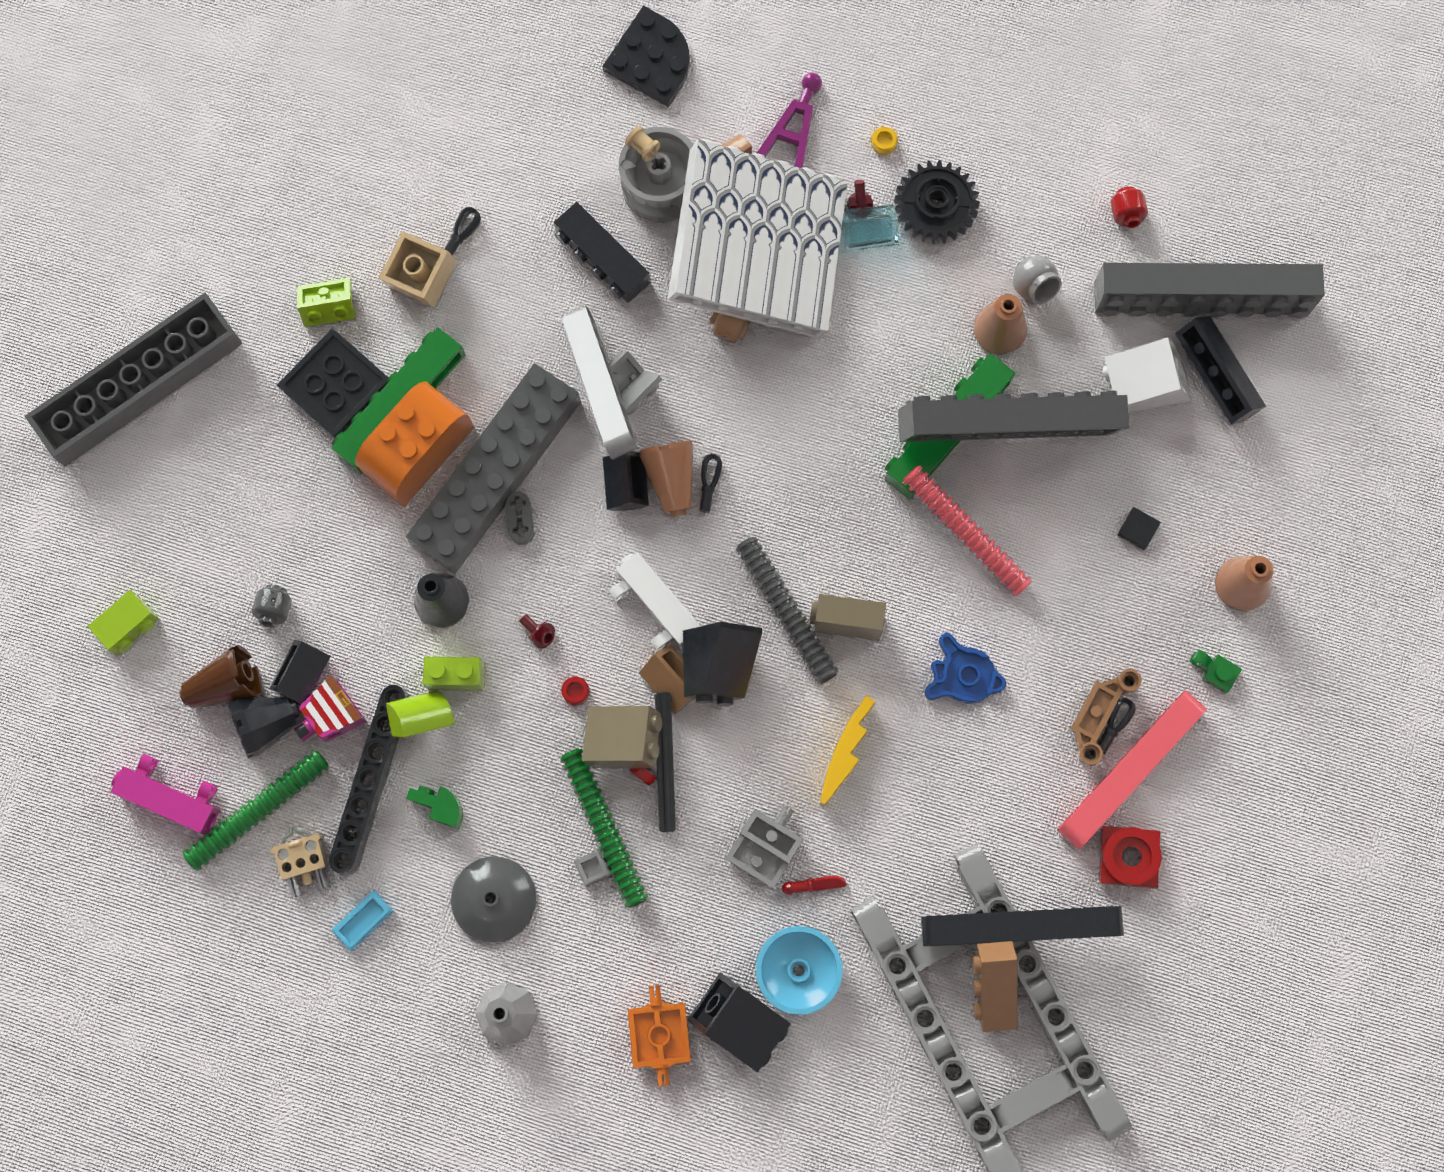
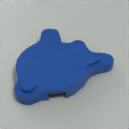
(964, 674)

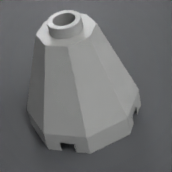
(518, 1018)

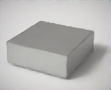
(592, 868)

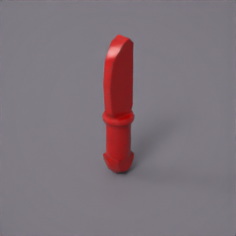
(815, 884)

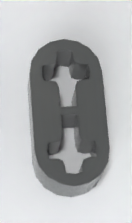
(513, 518)

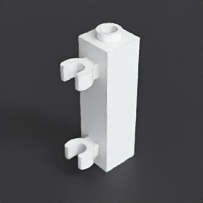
(656, 597)

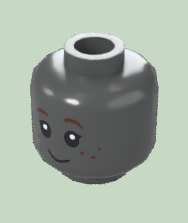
(271, 605)

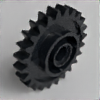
(936, 220)

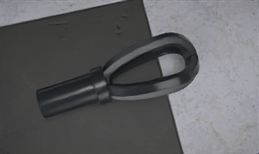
(457, 239)
(708, 490)
(1110, 732)

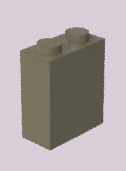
(848, 617)
(622, 737)

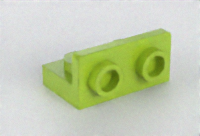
(325, 302)

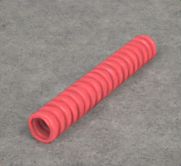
(967, 531)

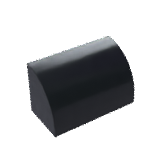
(625, 482)
(299, 671)

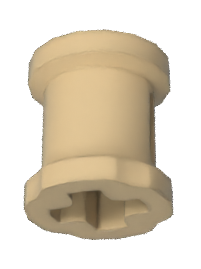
(642, 143)

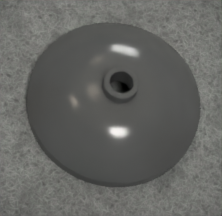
(513, 902)

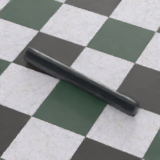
(665, 765)

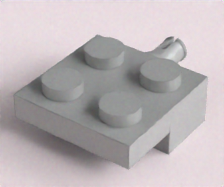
(765, 847)

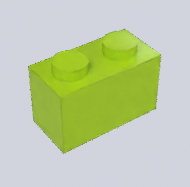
(123, 623)
(453, 673)

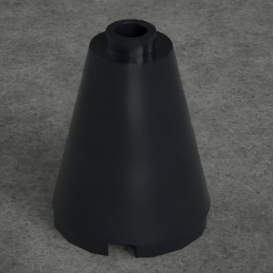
(441, 599)

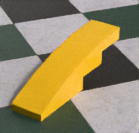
(842, 760)

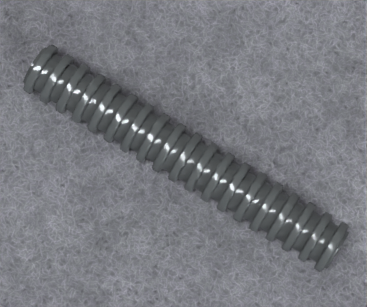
(787, 610)

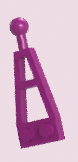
(811, 84)

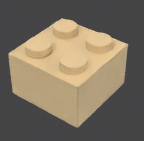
(418, 269)

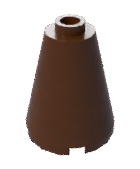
(223, 680)

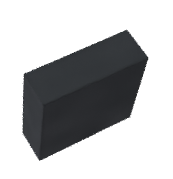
(1139, 528)

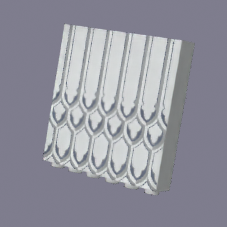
(758, 239)

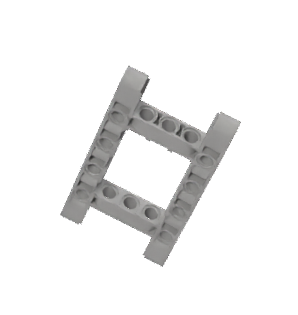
(941, 1049)

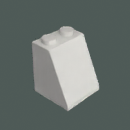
(1149, 375)

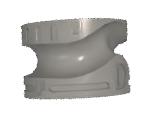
(656, 186)

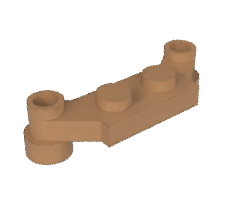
(1097, 711)

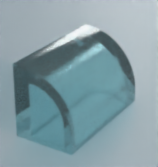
(870, 227)

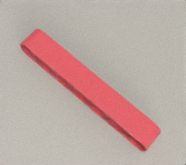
(1131, 769)

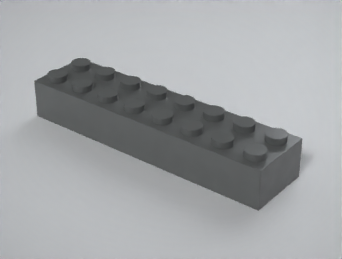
(1208, 289)
(133, 380)
(1013, 417)
(494, 468)

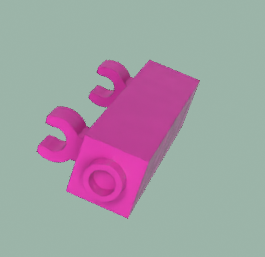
(164, 800)

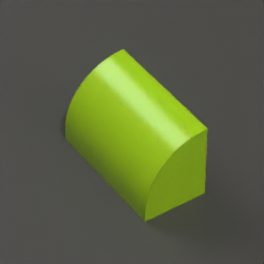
(419, 714)

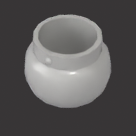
(1036, 279)

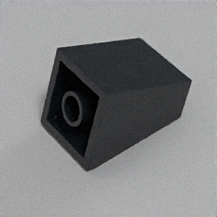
(719, 661)
(739, 1022)

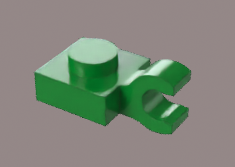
(1218, 672)

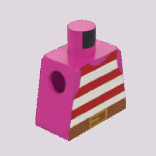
(328, 712)

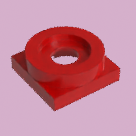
(1115, 871)

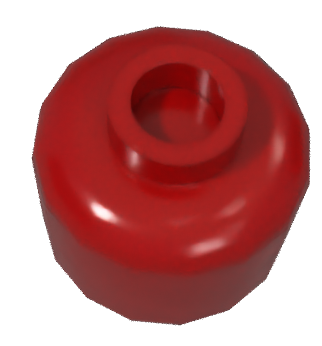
(1129, 207)

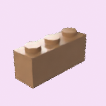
(996, 986)

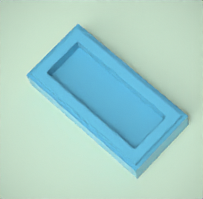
(362, 920)

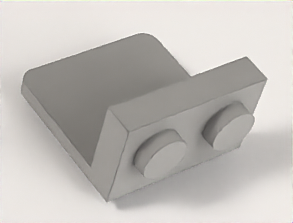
(633, 381)

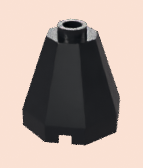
(262, 721)

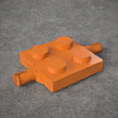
(659, 1035)

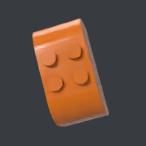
(413, 442)

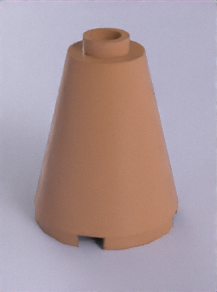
(1001, 325)
(670, 475)
(1245, 582)

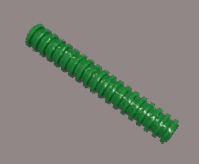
(255, 810)
(604, 828)

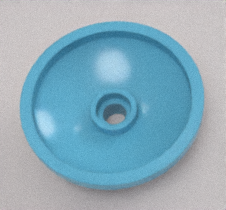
(821, 970)

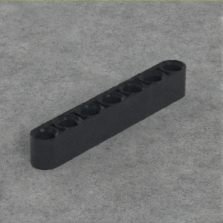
(360, 792)
(1022, 926)

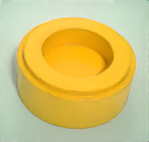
(884, 140)

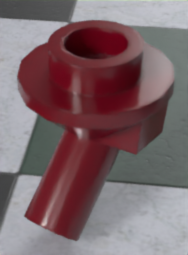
(860, 198)
(538, 633)

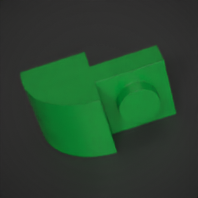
(445, 806)

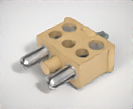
(300, 849)

